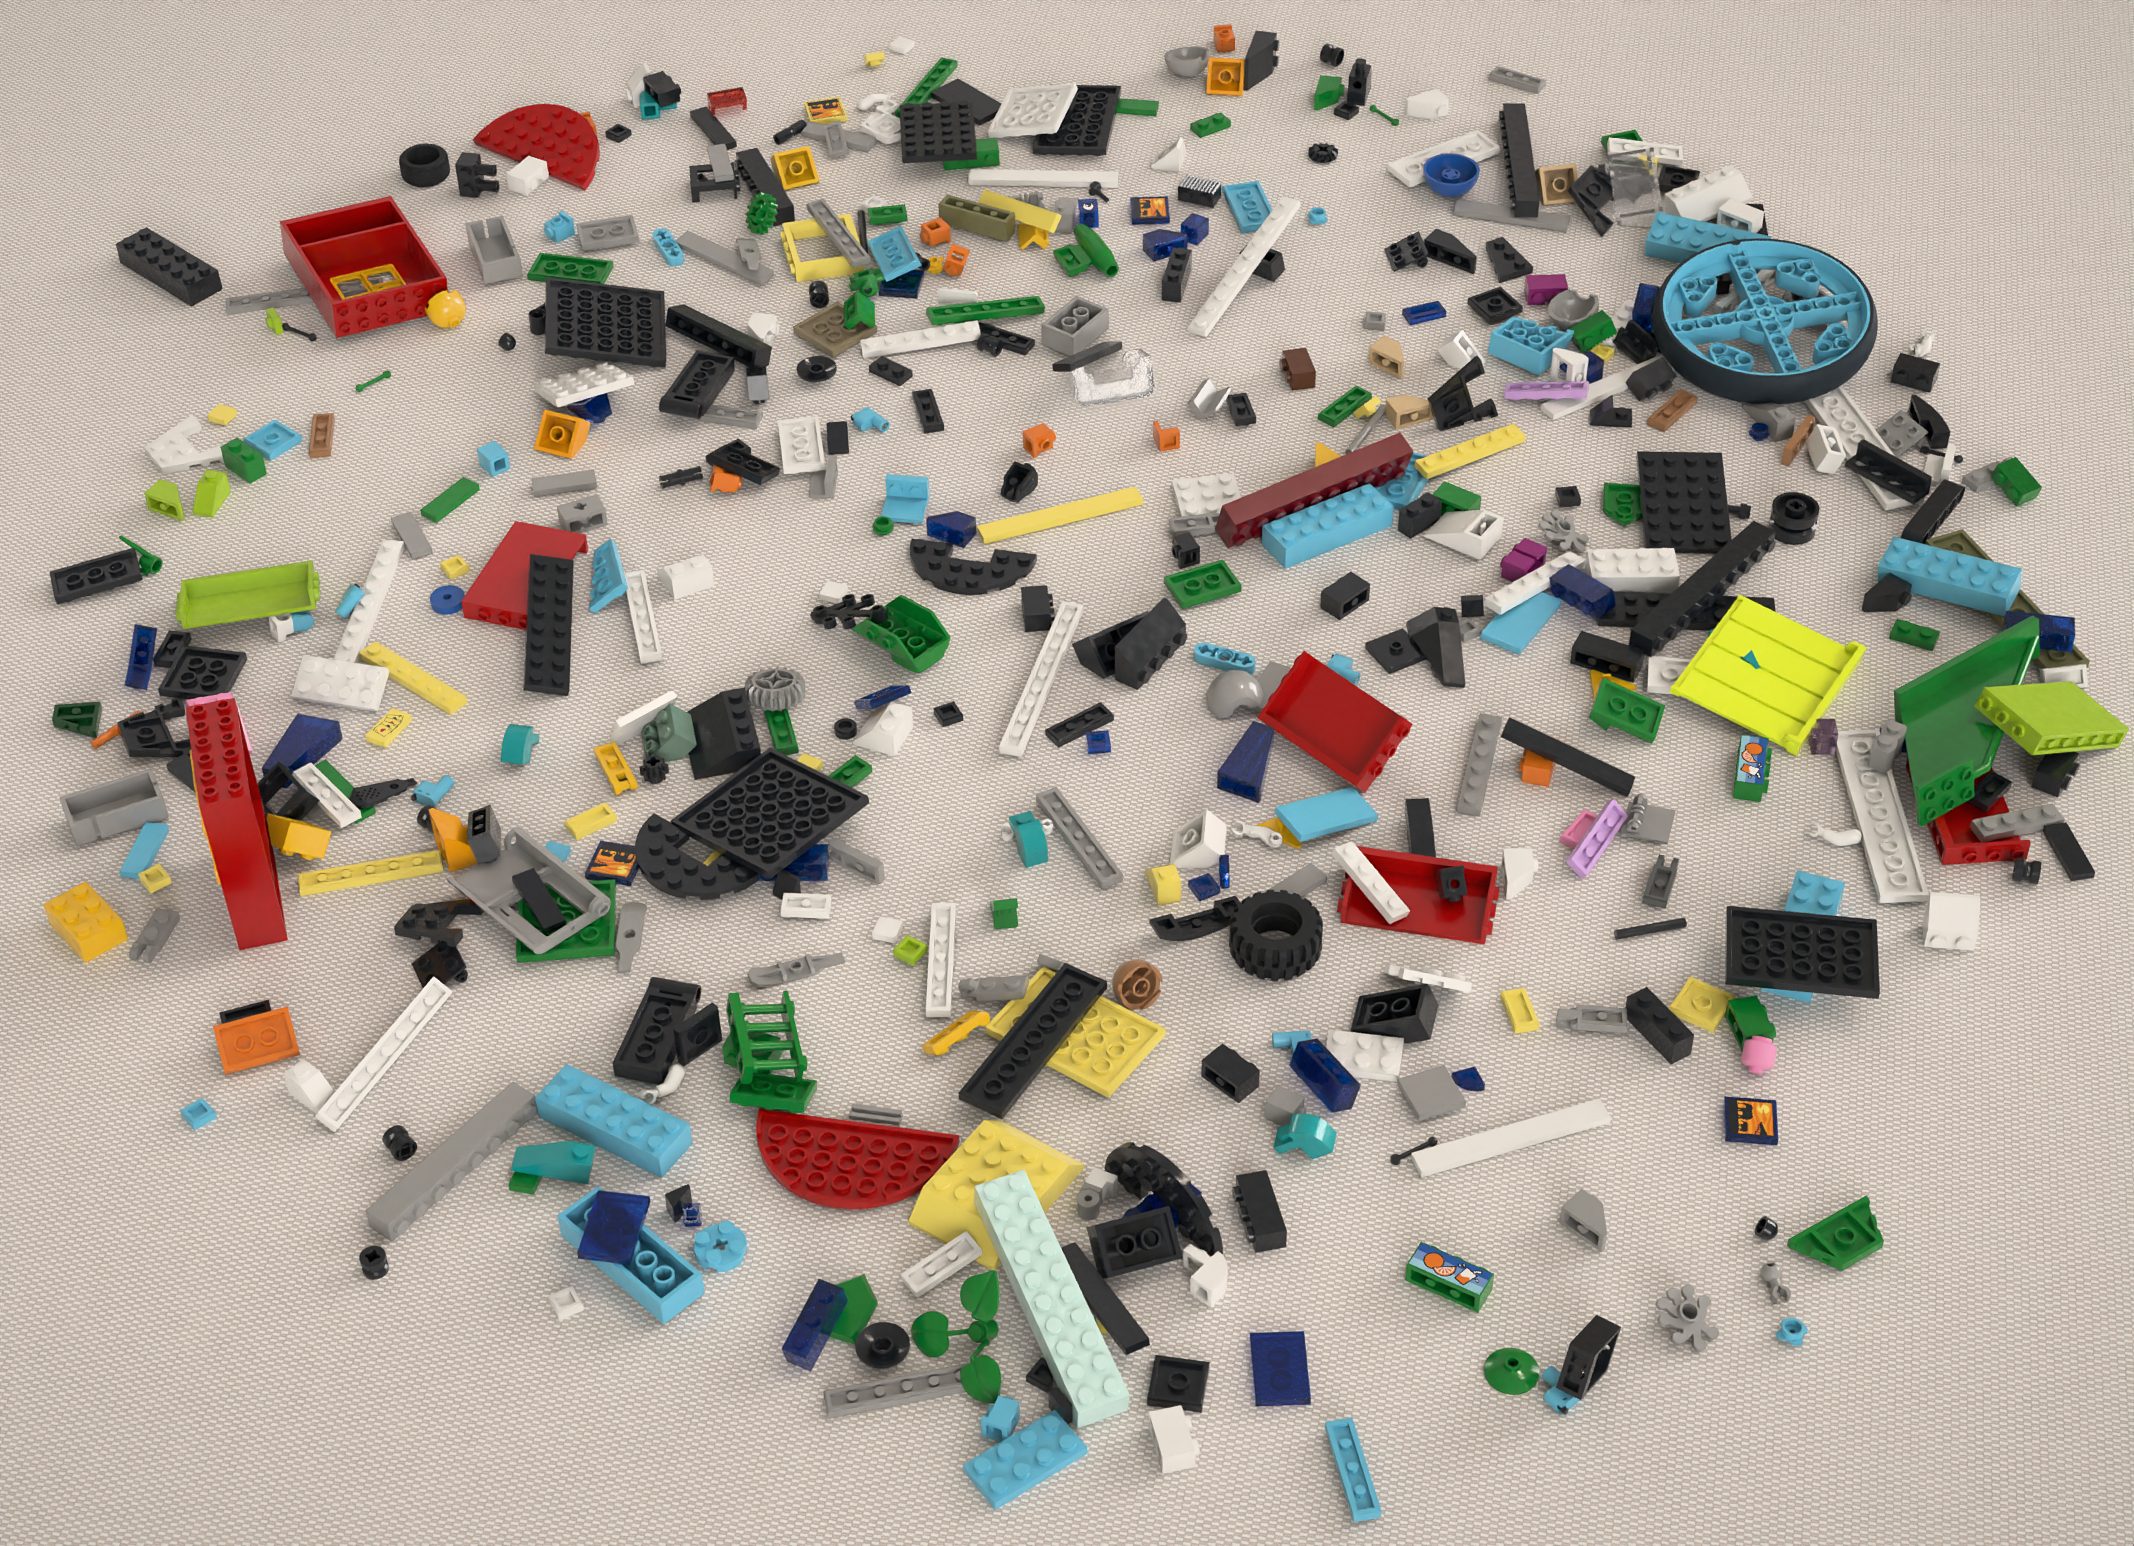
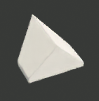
(1171, 157)

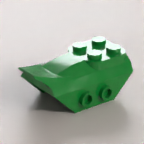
(910, 634)

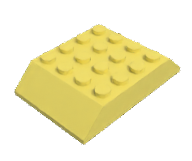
(990, 1152)

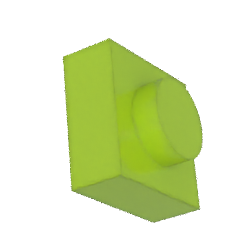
(273, 321)
(910, 950)

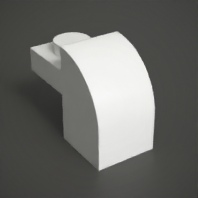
(1209, 1275)

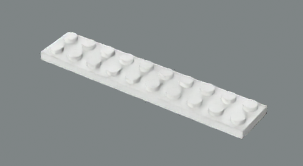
(1840, 412)
(1881, 821)

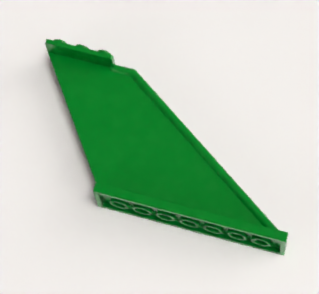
(1945, 733)

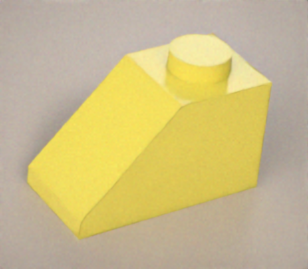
(1164, 883)

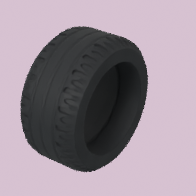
(424, 165)

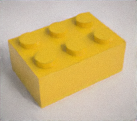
(85, 921)

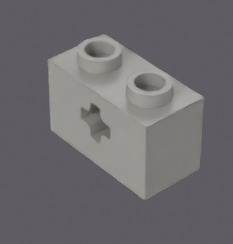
(582, 515)

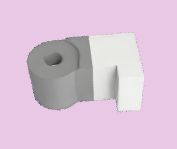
(1094, 1191)

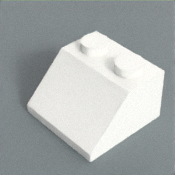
(687, 576)
(886, 729)
(1199, 842)
(1951, 921)

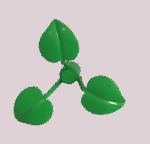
(930, 1334)

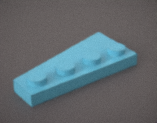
(608, 577)

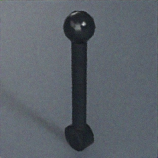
(312, 337)
(1924, 449)
(1396, 1159)

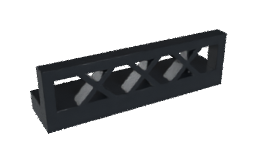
(1893, 471)

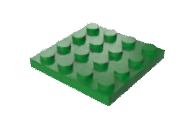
(591, 941)

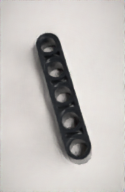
(1933, 512)

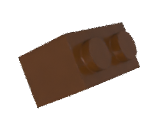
(1298, 369)

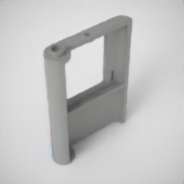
(494, 892)

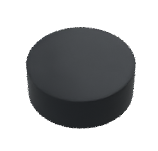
(845, 728)

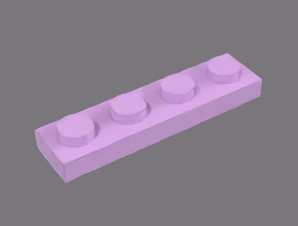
(1553, 390)
(1596, 838)

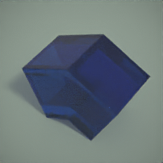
(692, 1209)

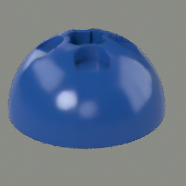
(1451, 174)

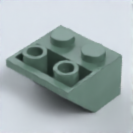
(669, 734)

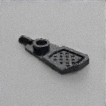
(377, 793)

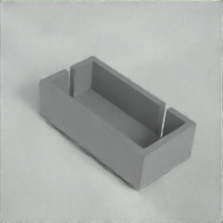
(496, 254)
(114, 807)

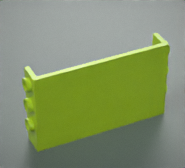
(247, 594)
(2051, 717)

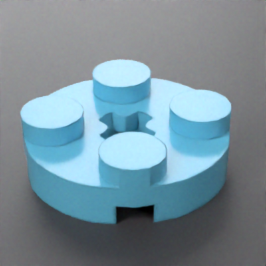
(720, 1234)

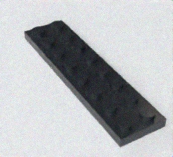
(1634, 606)
(548, 625)
(1032, 1041)

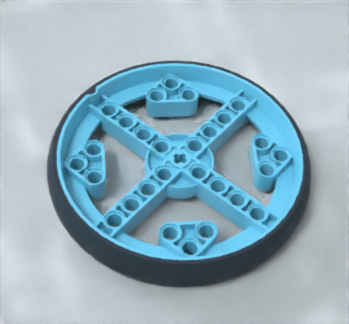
(1765, 321)

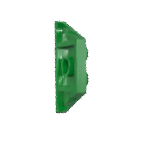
(1841, 1237)

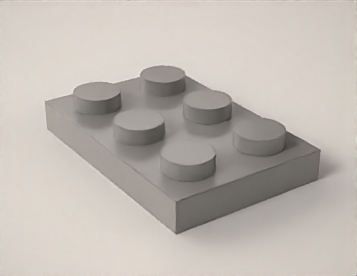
(607, 233)

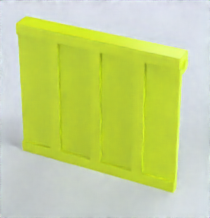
(1789, 690)

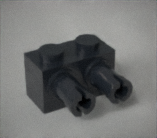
(471, 175)

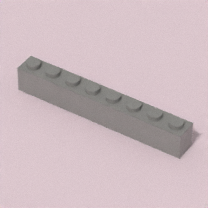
(451, 1161)

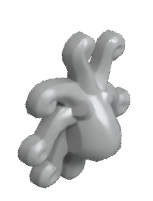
(1562, 531)
(1686, 1317)

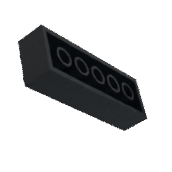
(169, 266)

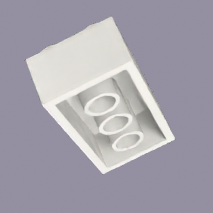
(1634, 569)

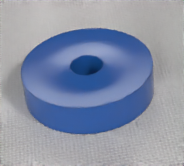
(447, 599)

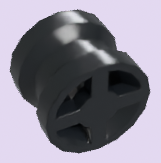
(374, 1262)

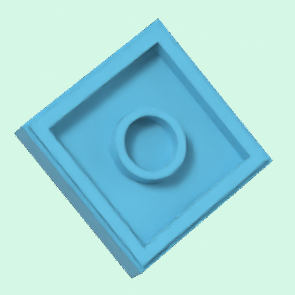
(273, 439)

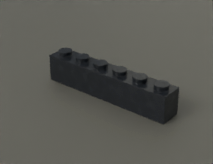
(761, 179)
(718, 336)

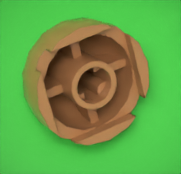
(1136, 984)

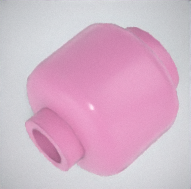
(1758, 1054)

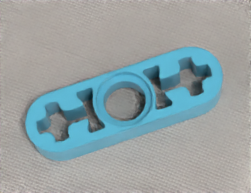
(673, 254)
(1205, 653)

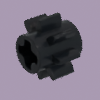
(654, 769)

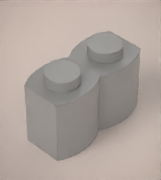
(1887, 746)

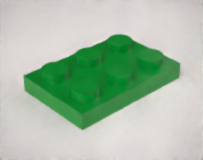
(1202, 584)
(1627, 710)
(774, 1092)

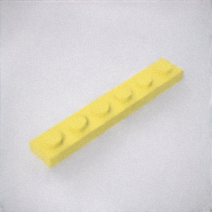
(1469, 451)
(414, 678)

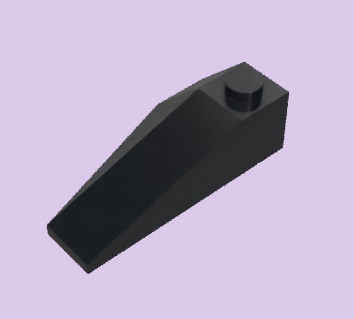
(1440, 642)

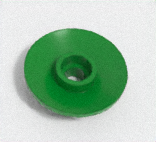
(1511, 1379)

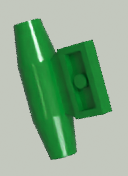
(1089, 251)

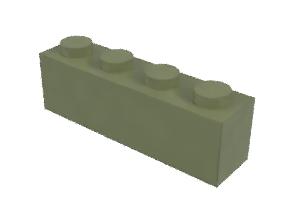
(977, 218)

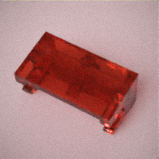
(726, 99)

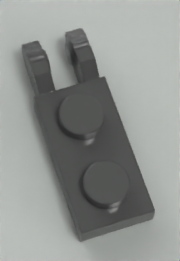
(1660, 883)

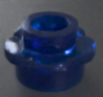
(1759, 431)

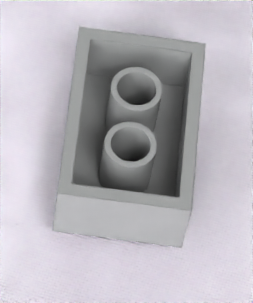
(1075, 326)

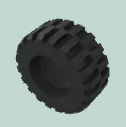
(1275, 957)

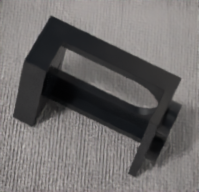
(711, 185)

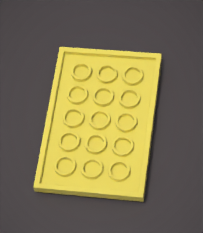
(1100, 1048)

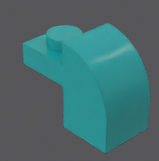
(650, 108)
(517, 744)
(1030, 839)
(1308, 1133)

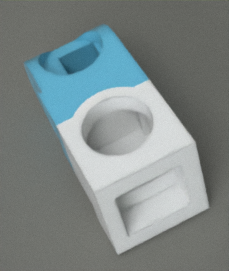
(289, 623)

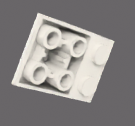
(1468, 531)

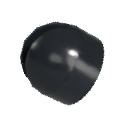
(507, 341)
(1766, 1228)

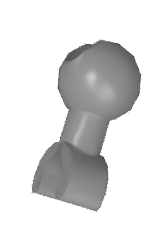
(1772, 1274)

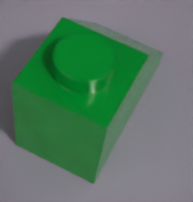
(1328, 91)

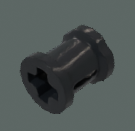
(994, 343)

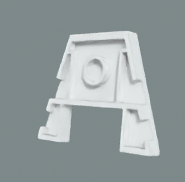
(883, 124)
(175, 453)
(1430, 976)

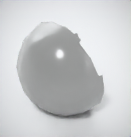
(1187, 60)
(1570, 308)
(1232, 690)

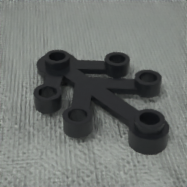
(826, 615)

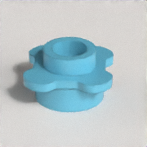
(1317, 216)
(1792, 1325)

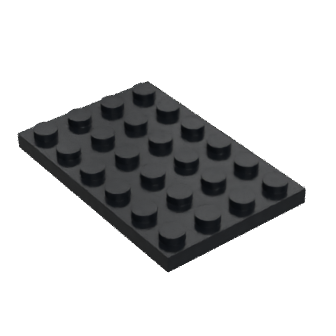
(1085, 125)
(937, 132)
(1683, 501)
(1801, 952)

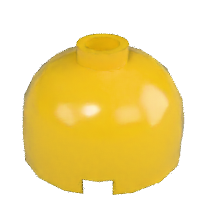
(446, 309)

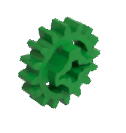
(761, 213)

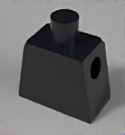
(1359, 78)

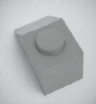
(1585, 1218)

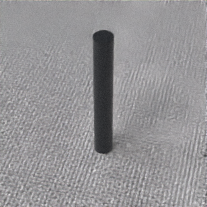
(1650, 928)

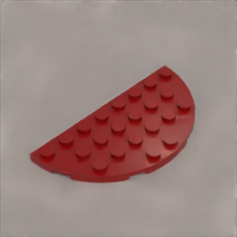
(549, 134)
(849, 1161)

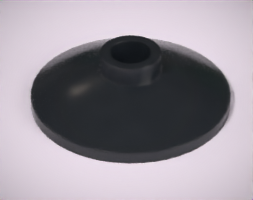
(816, 369)
(885, 1337)

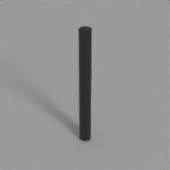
(862, 230)

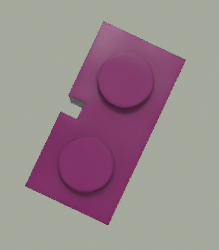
(1544, 288)
(1523, 559)

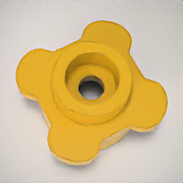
(935, 265)

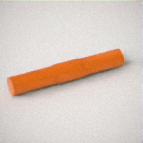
(106, 736)

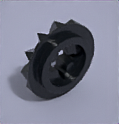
(1323, 152)

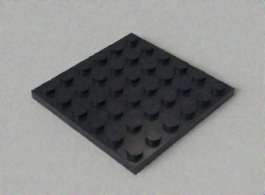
(605, 322)
(770, 812)

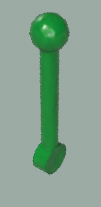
(1395, 122)
(386, 374)

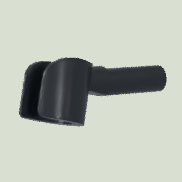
(1095, 190)

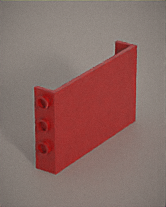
(502, 585)
(1334, 721)
(1960, 845)
(1416, 885)

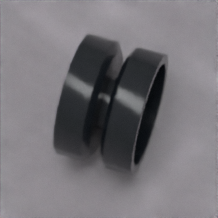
(1794, 518)

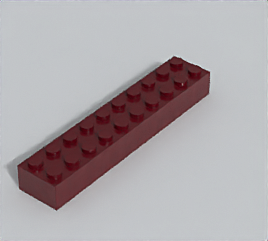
(1371, 464)

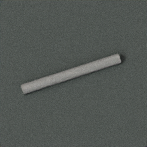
(1366, 429)

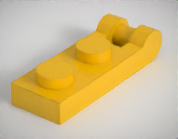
(615, 767)
(955, 1032)

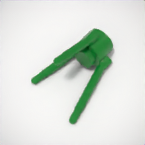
(148, 561)

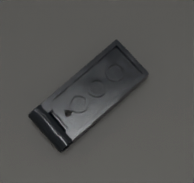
(697, 385)
(650, 1040)

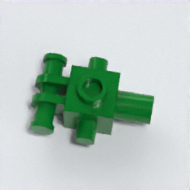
(866, 281)

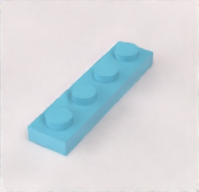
(1352, 1469)

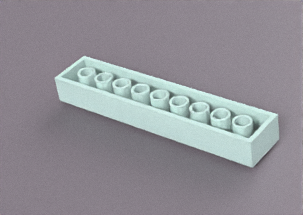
(1051, 1298)

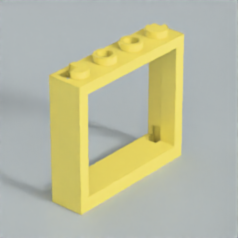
(816, 268)

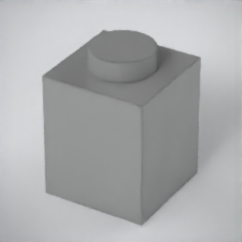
(1282, 1105)

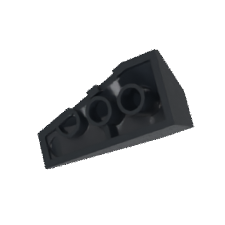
(1098, 650)

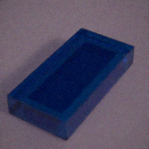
(1424, 312)

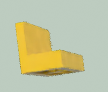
(1029, 234)

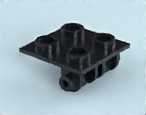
(1407, 251)
(442, 963)

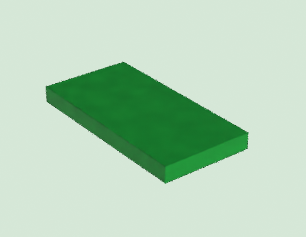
(569, 268)

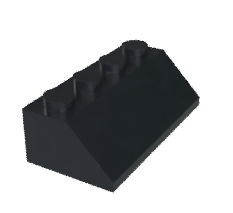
(1149, 645)

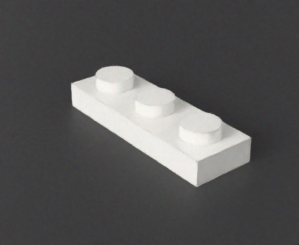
(941, 1264)

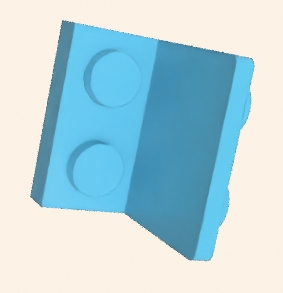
(906, 498)

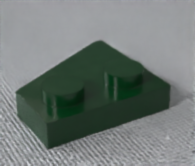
(78, 717)

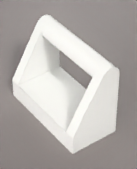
(1576, 365)

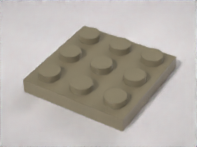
(828, 331)

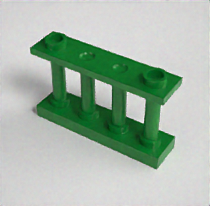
(745, 1047)

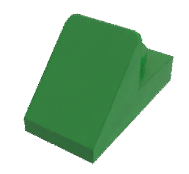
(1004, 913)

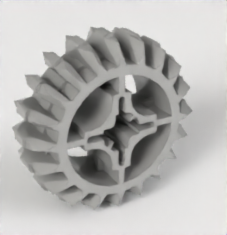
(775, 689)

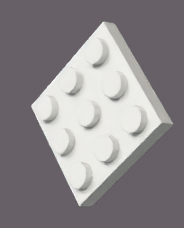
(1204, 493)

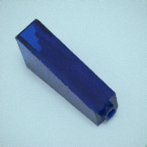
(304, 743)
(1248, 763)

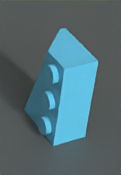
(1527, 344)

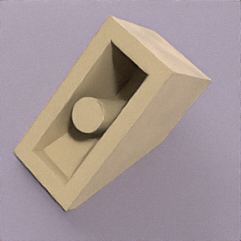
(1387, 356)
(1407, 411)

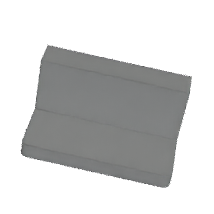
(1207, 399)
(824, 481)

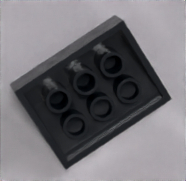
(723, 735)

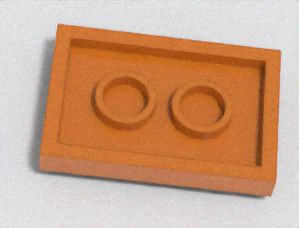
(256, 1040)

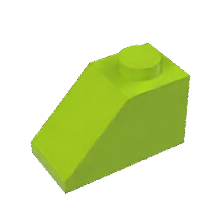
(211, 493)
(165, 499)

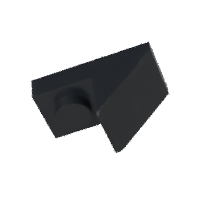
(1606, 415)
(837, 438)

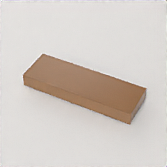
(1672, 410)
(321, 435)
(1798, 440)

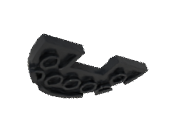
(968, 577)
(681, 874)
(1148, 1170)

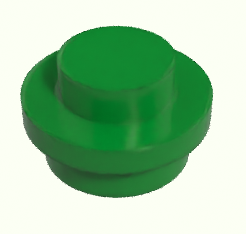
(883, 525)

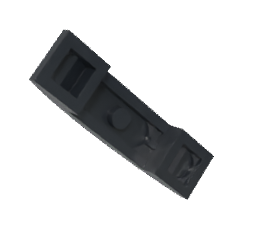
(1196, 924)

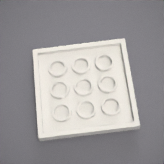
(1032, 110)
(583, 384)

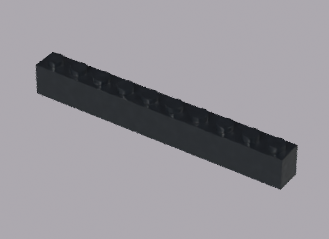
(1519, 160)
(1702, 588)

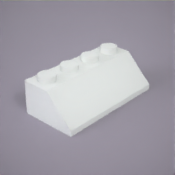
(1705, 196)

